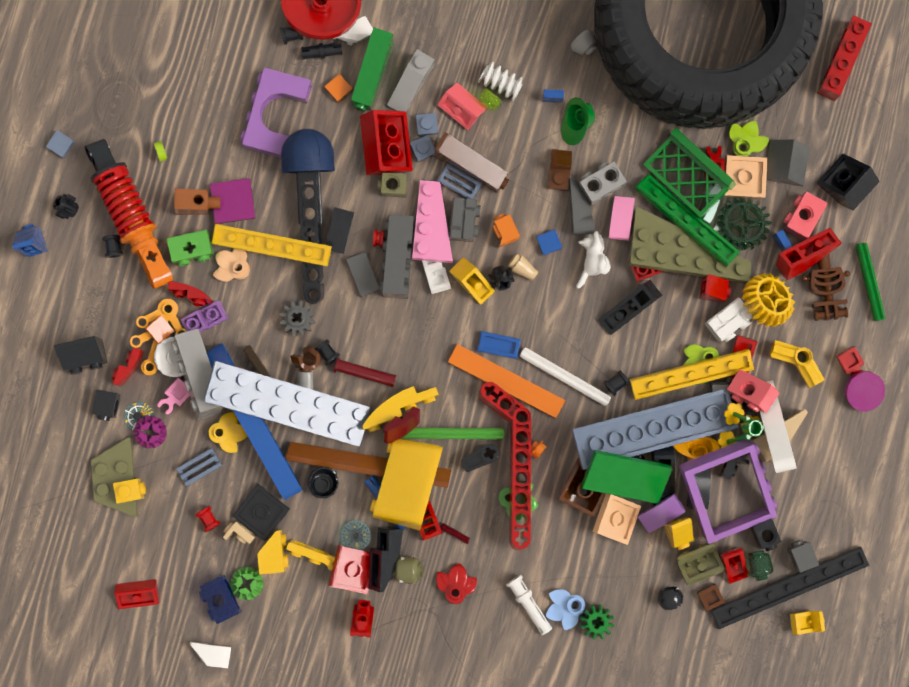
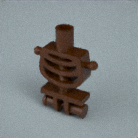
(825, 269)

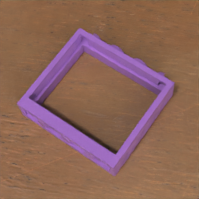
(713, 459)

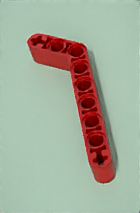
(515, 467)

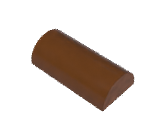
(578, 498)

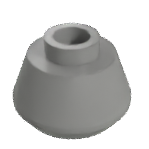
(584, 43)

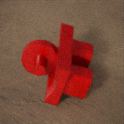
(362, 619)

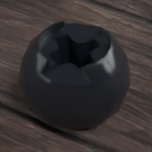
(670, 598)

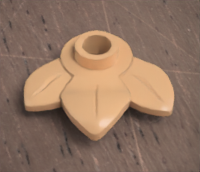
(229, 263)

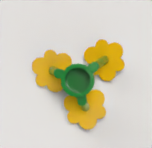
(750, 427)

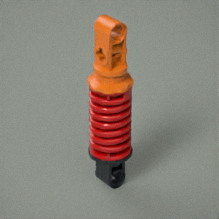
(127, 211)

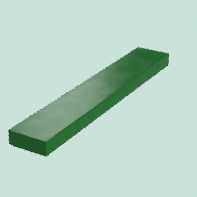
(687, 220)

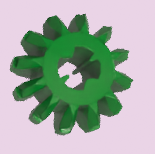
(600, 627)

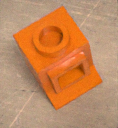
(505, 229)

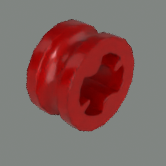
(378, 238)

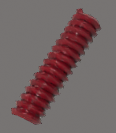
(455, 533)

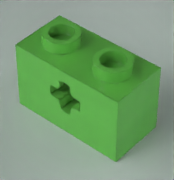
(199, 240)

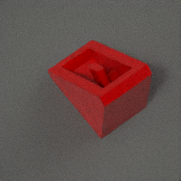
(734, 564)

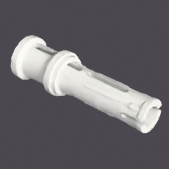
(525, 597)

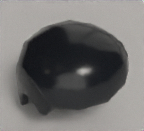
(323, 482)

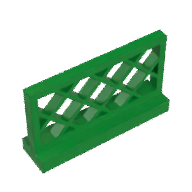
(704, 163)

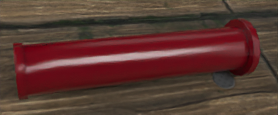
(364, 372)

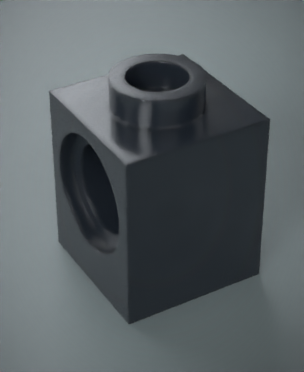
(106, 405)
(757, 531)

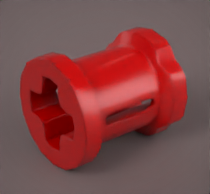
(207, 519)

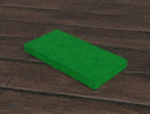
(626, 476)

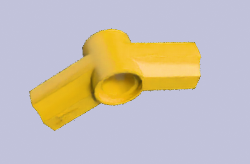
(788, 353)

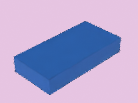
(499, 345)

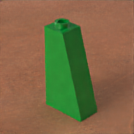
(372, 69)

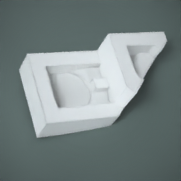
(359, 32)
(436, 276)
(212, 654)

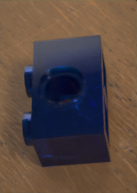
(219, 587)

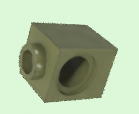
(400, 191)

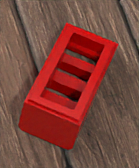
(433, 533)

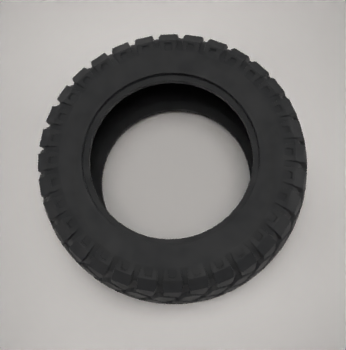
(698, 95)

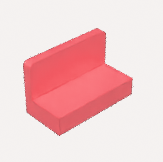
(461, 105)

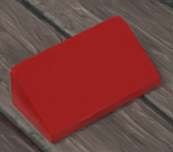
(136, 594)

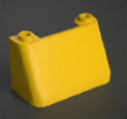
(407, 483)

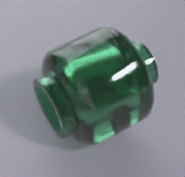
(759, 565)

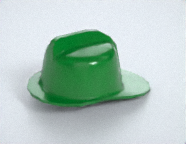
(577, 119)

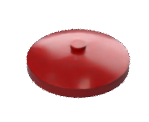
(321, 17)

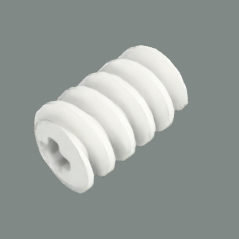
(501, 80)

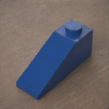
(29, 241)

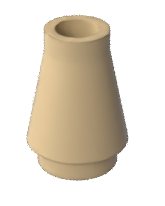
(521, 266)

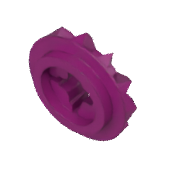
(144, 424)

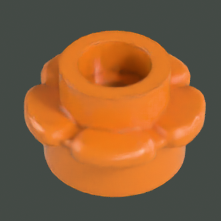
(537, 449)

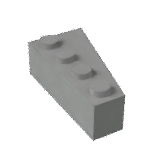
(196, 370)

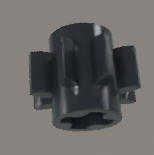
(65, 206)
(501, 278)

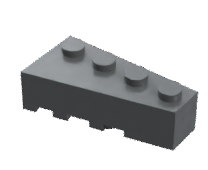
(398, 256)

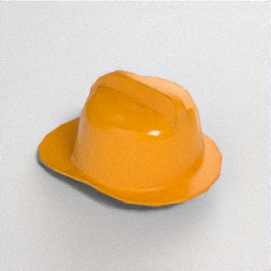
(697, 447)

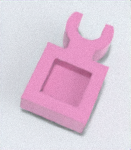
(176, 394)

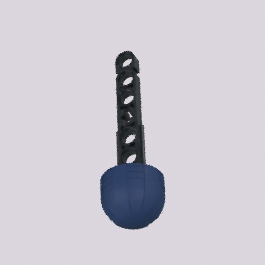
(307, 155)

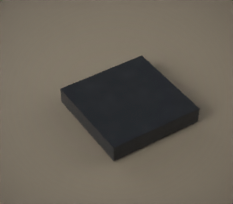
(261, 512)

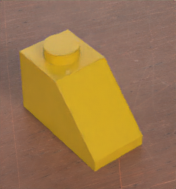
(472, 280)

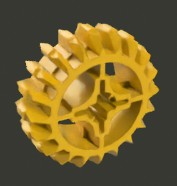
(763, 304)

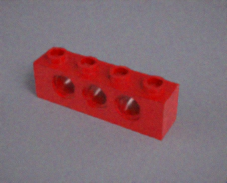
(844, 58)

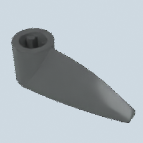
(581, 214)

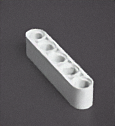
(778, 437)

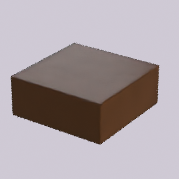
(710, 597)

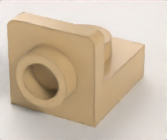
(243, 533)

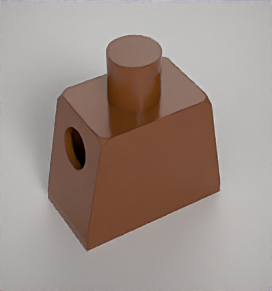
(185, 202)

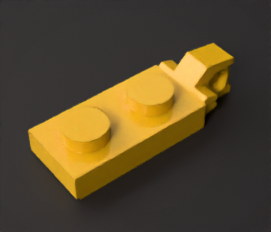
(316, 555)

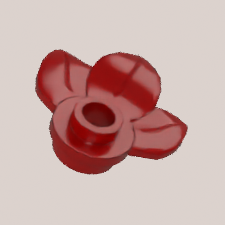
(456, 580)

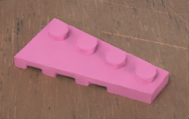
(431, 229)

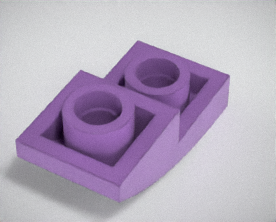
(205, 318)
(661, 513)

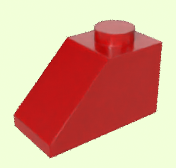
(714, 289)

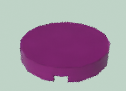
(864, 391)

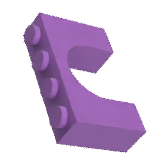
(271, 86)

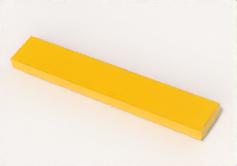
(271, 245)
(691, 374)

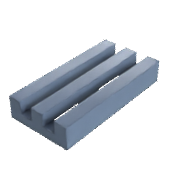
(444, 174)
(184, 475)

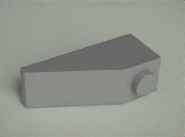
(411, 81)

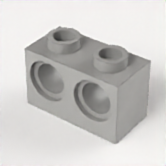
(604, 186)

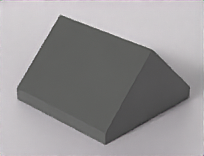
(787, 161)

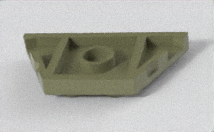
(113, 467)

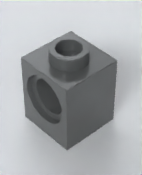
(802, 556)

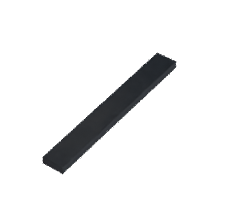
(789, 587)

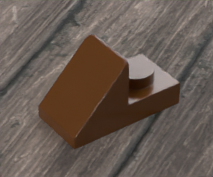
(560, 170)

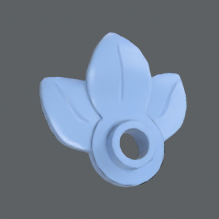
(562, 610)

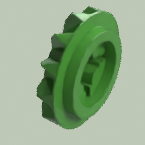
(256, 585)

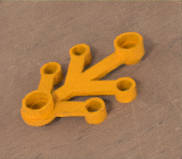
(146, 336)

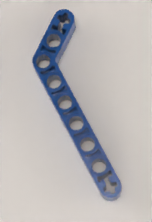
(262, 439)

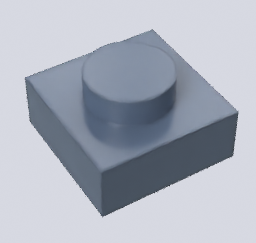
(427, 124)
(423, 148)

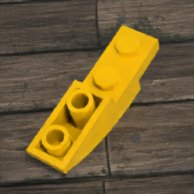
(391, 407)

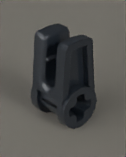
(477, 458)

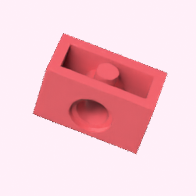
(813, 207)
(760, 399)

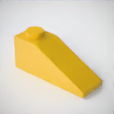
(680, 532)

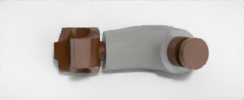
(310, 362)

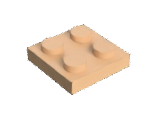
(748, 175)
(616, 518)

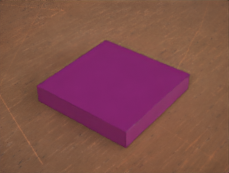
(235, 201)

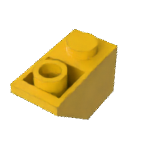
(271, 556)

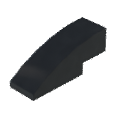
(384, 557)

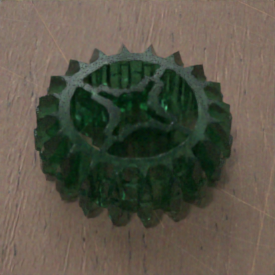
(761, 223)

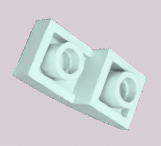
(713, 189)

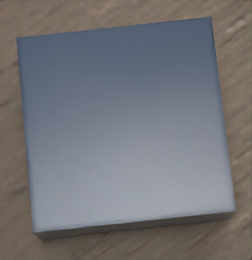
(60, 144)

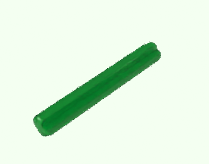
(870, 282)

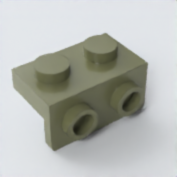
(700, 563)

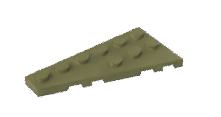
(667, 248)

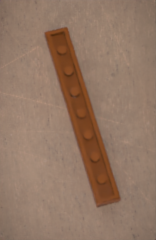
(350, 461)

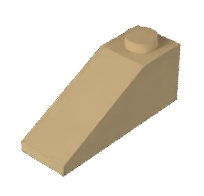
(791, 424)

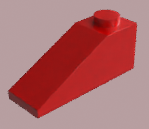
(806, 253)

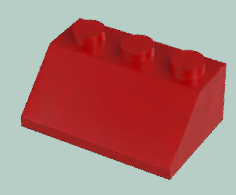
(386, 142)

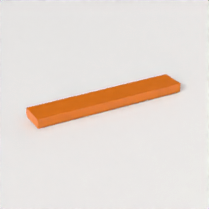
(508, 381)

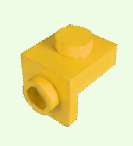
(129, 490)
(807, 622)

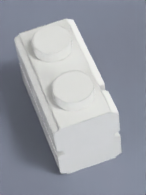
(729, 320)

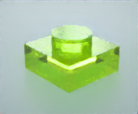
(489, 100)

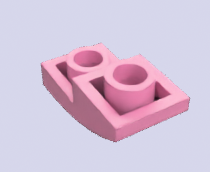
(621, 218)

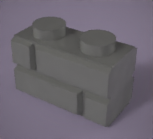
(463, 220)

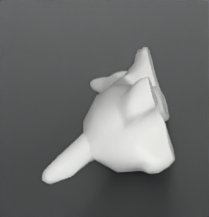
(595, 260)

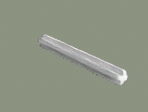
(565, 376)

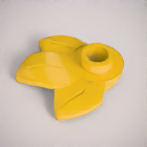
(231, 432)

